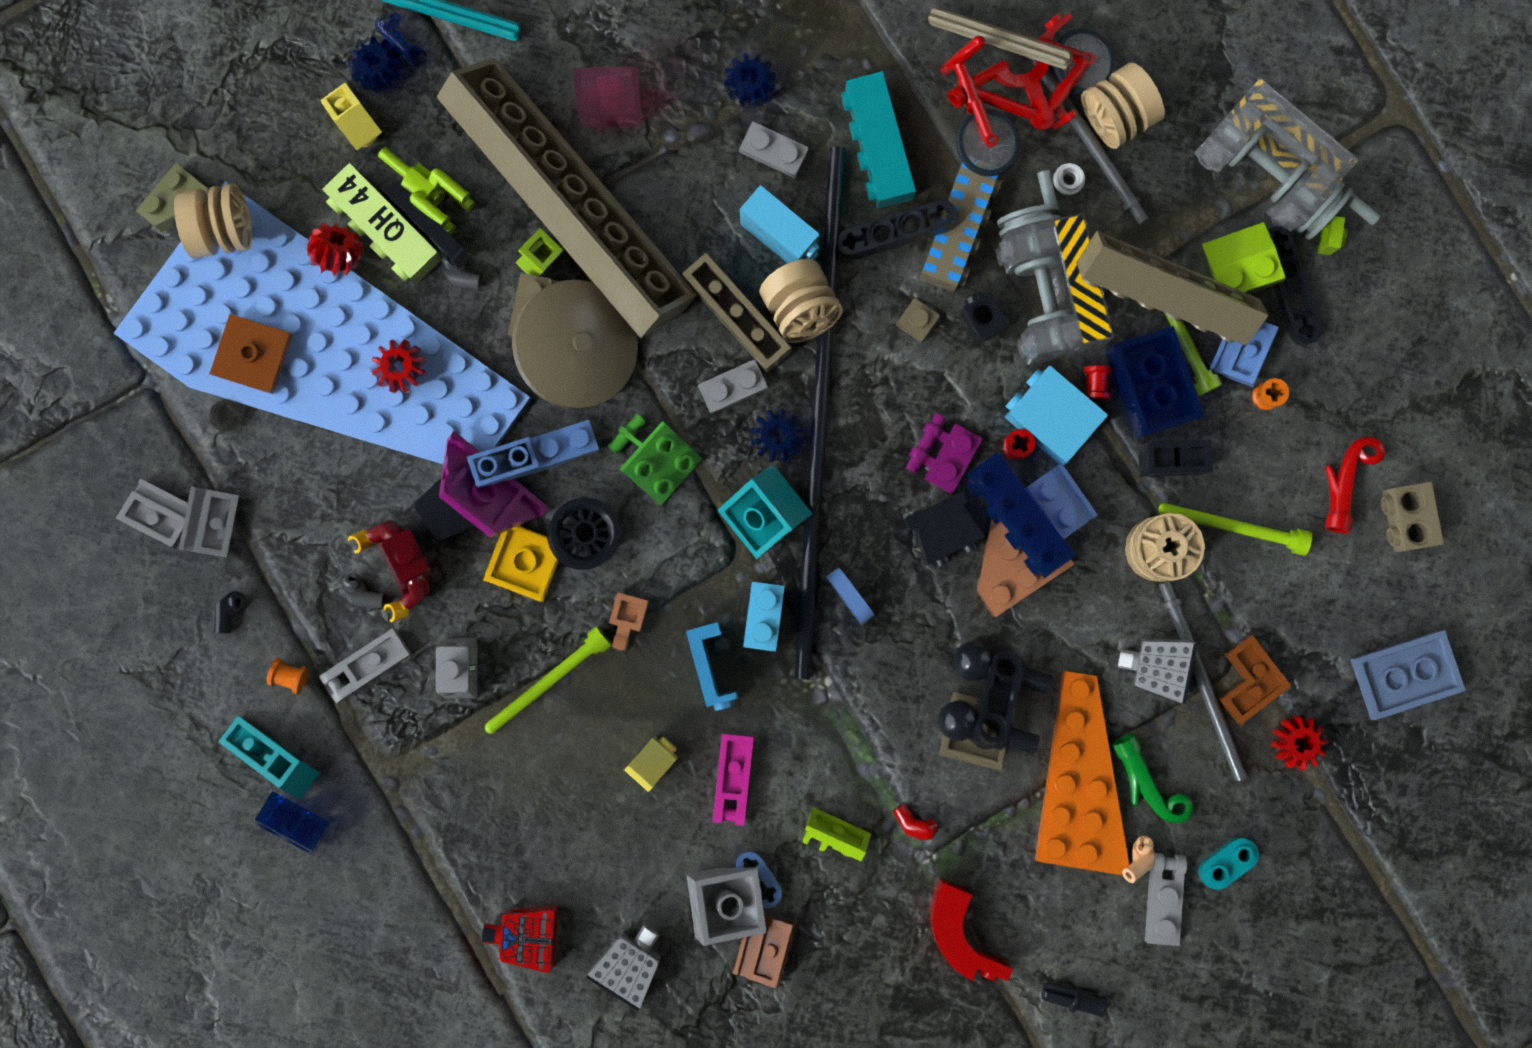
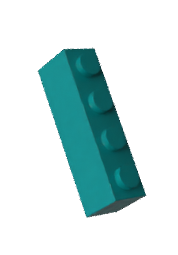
(879, 140)

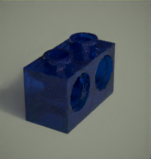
(292, 823)

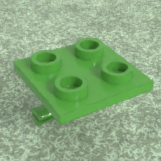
(658, 462)

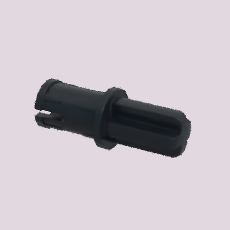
(1074, 999)

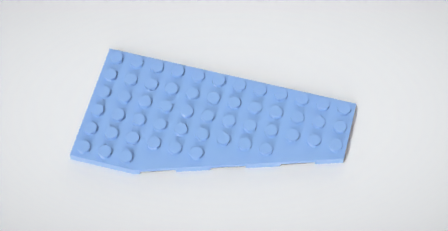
(329, 359)

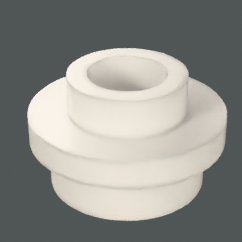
(1070, 170)

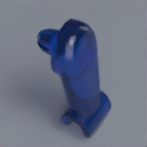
(389, 32)

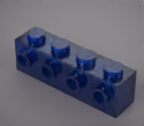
(1020, 514)

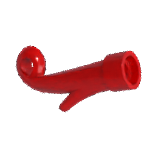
(1342, 486)

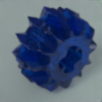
(367, 56)
(751, 70)
(767, 441)

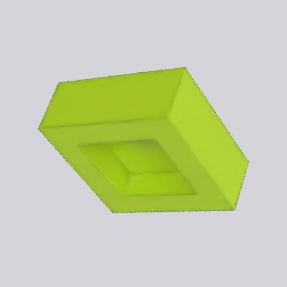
(1332, 236)

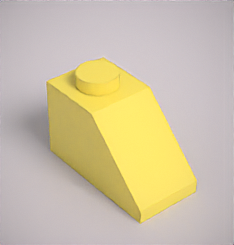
(351, 117)
(652, 762)

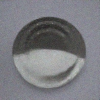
(225, 415)

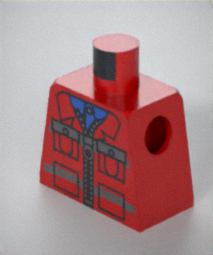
(526, 937)

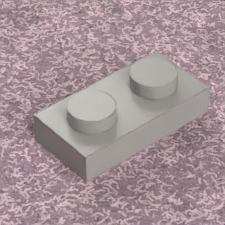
(773, 149)
(732, 386)

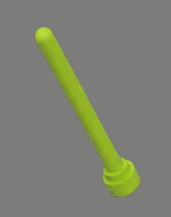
(1204, 379)
(1298, 541)
(595, 642)

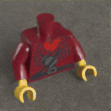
(403, 561)

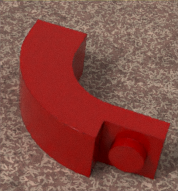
(946, 921)

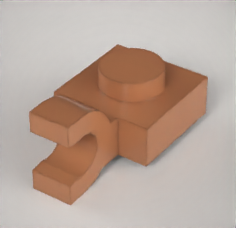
(627, 615)

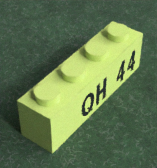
(382, 223)

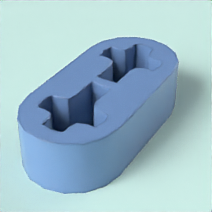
(850, 596)
(764, 874)

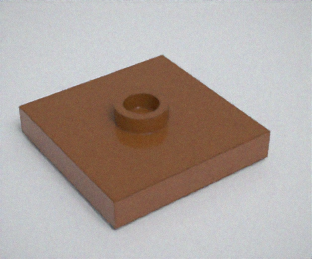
(251, 354)

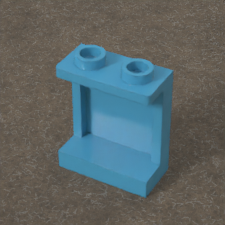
(704, 669)

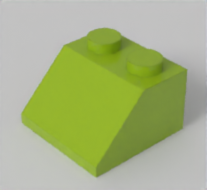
(1245, 259)

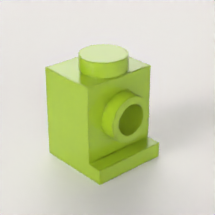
(538, 253)

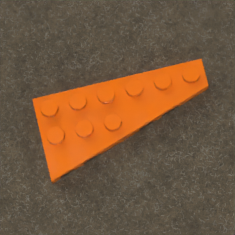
(1080, 802)

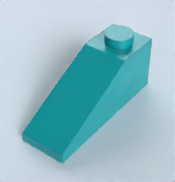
(269, 758)

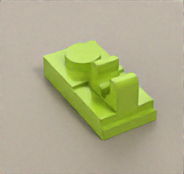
(836, 833)

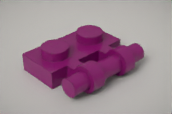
(952, 458)

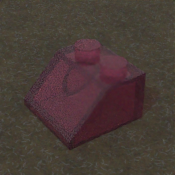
(609, 96)

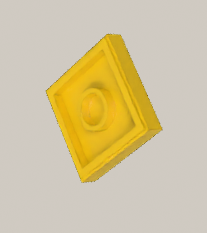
(522, 563)

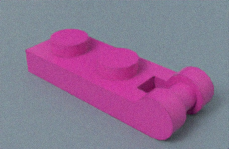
(733, 777)

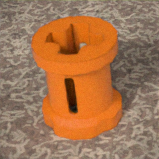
(1275, 387)
(287, 676)

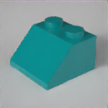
(764, 511)

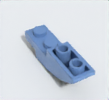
(532, 454)

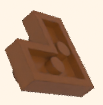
(1260, 682)

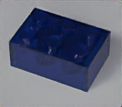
(1154, 383)

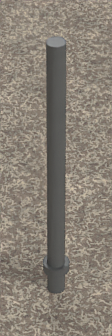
(1130, 201)
(1173, 603)

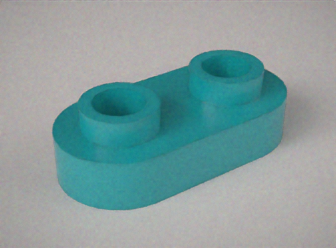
(1228, 861)

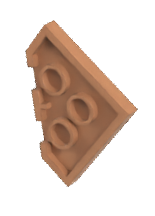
(1004, 574)

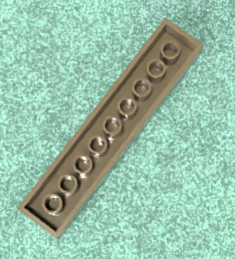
(566, 195)

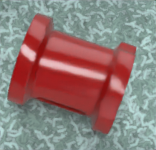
(1098, 382)
(1027, 449)

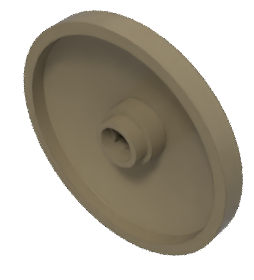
(573, 345)

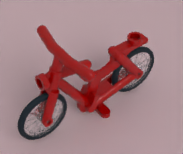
(988, 138)

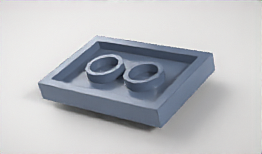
(1407, 674)

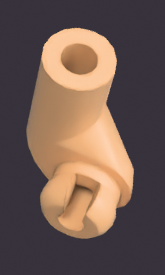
(1142, 859)

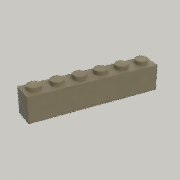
(1171, 289)

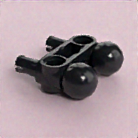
(995, 701)

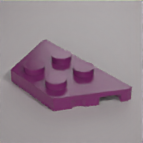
(490, 507)

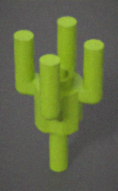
(428, 188)

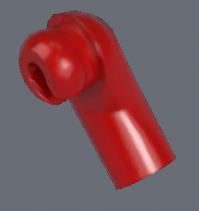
(913, 827)

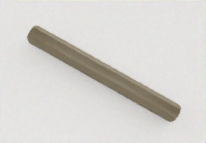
(1001, 38)

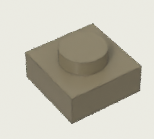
(917, 320)

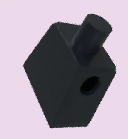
(438, 518)

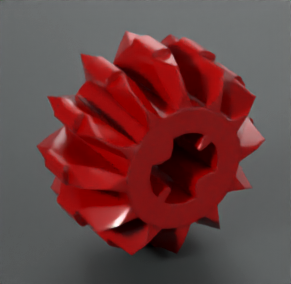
(334, 249)
(388, 371)
(1308, 734)

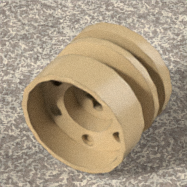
(1123, 105)
(213, 220)
(800, 300)
(1146, 545)

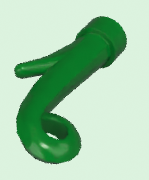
(1140, 780)

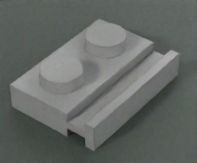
(154, 513)
(208, 522)

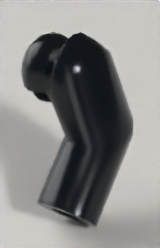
(225, 609)

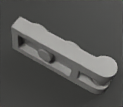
(366, 664)
(1165, 900)

